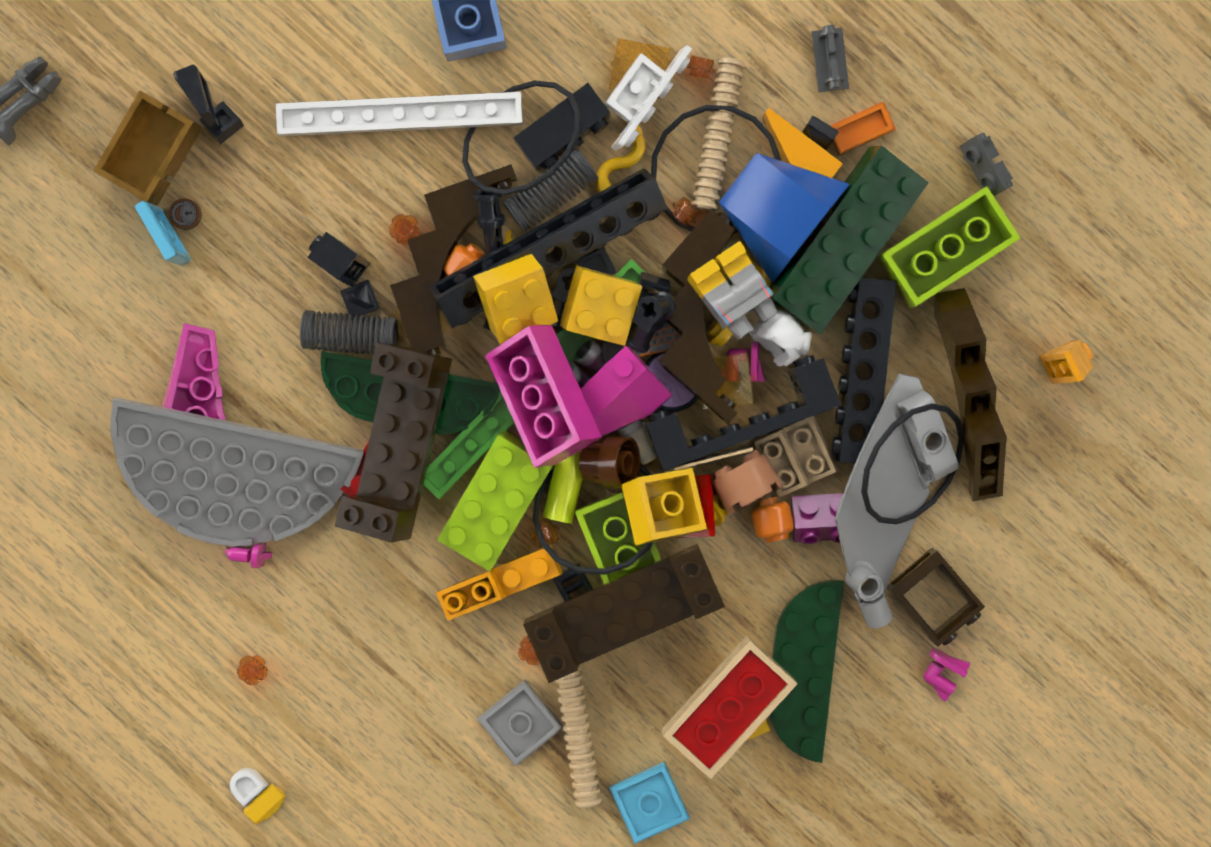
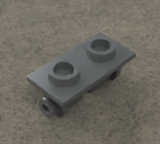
(830, 59)
(979, 155)

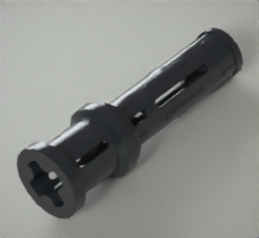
(490, 219)

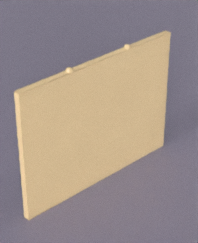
(714, 457)

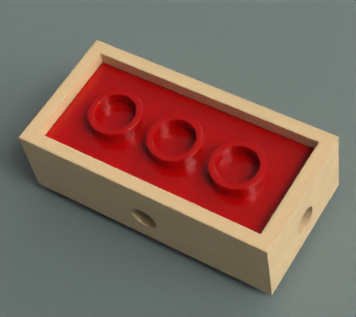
(728, 707)

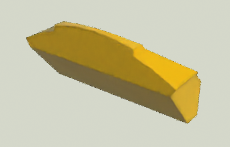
(265, 804)

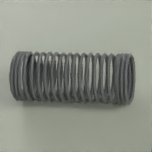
(512, 204)
(308, 331)

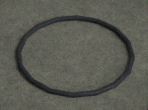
(759, 125)
(555, 167)
(880, 442)
(567, 564)

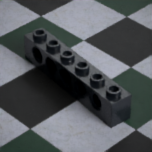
(882, 295)

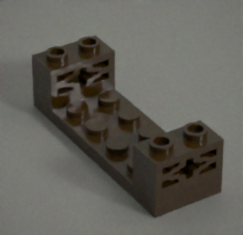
(397, 444)
(622, 612)

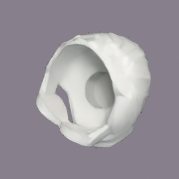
(784, 333)

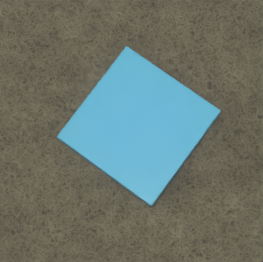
(163, 233)
(649, 802)

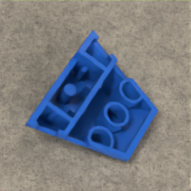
(778, 208)

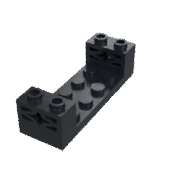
(814, 393)

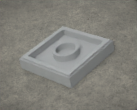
(520, 722)

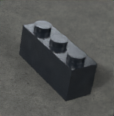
(552, 132)
(337, 259)

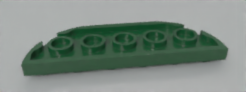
(359, 391)
(806, 650)

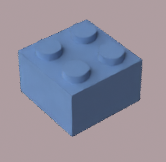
(469, 27)

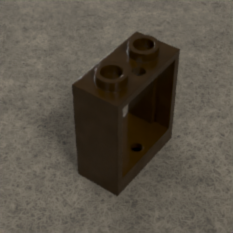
(914, 574)

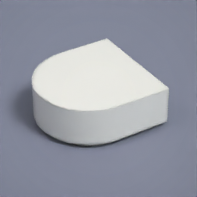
(246, 785)

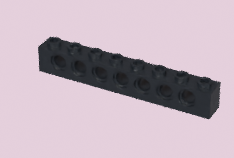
(559, 233)

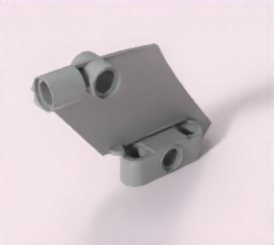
(895, 489)

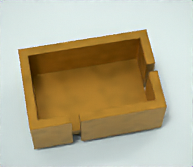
(147, 148)

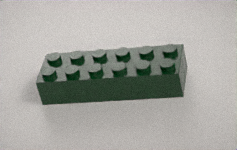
(847, 239)

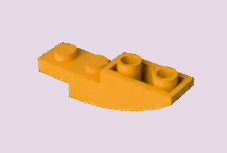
(498, 583)

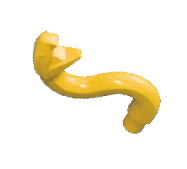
(621, 162)

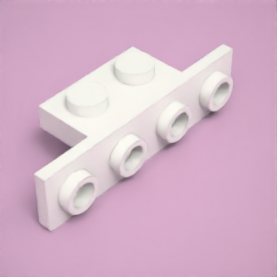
(639, 90)

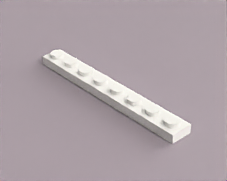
(399, 114)

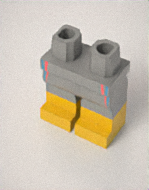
(732, 290)

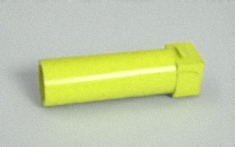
(564, 490)

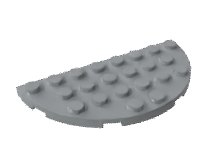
(226, 477)

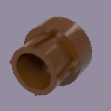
(610, 461)

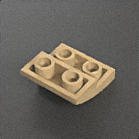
(797, 455)

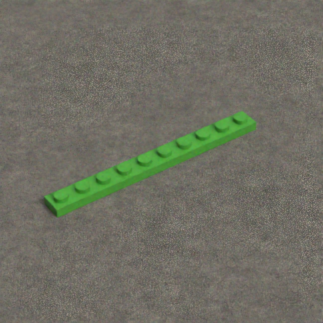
(483, 430)

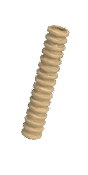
(718, 135)
(578, 741)

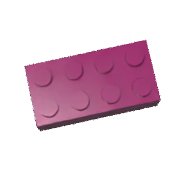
(543, 395)

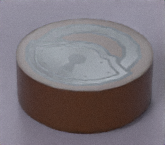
(185, 214)

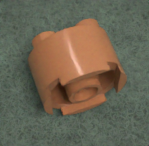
(746, 482)

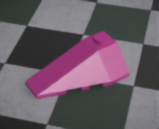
(195, 375)
(623, 392)

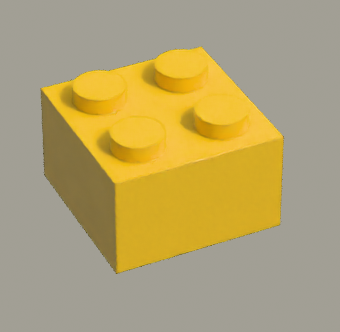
(515, 297)
(600, 305)
(663, 506)

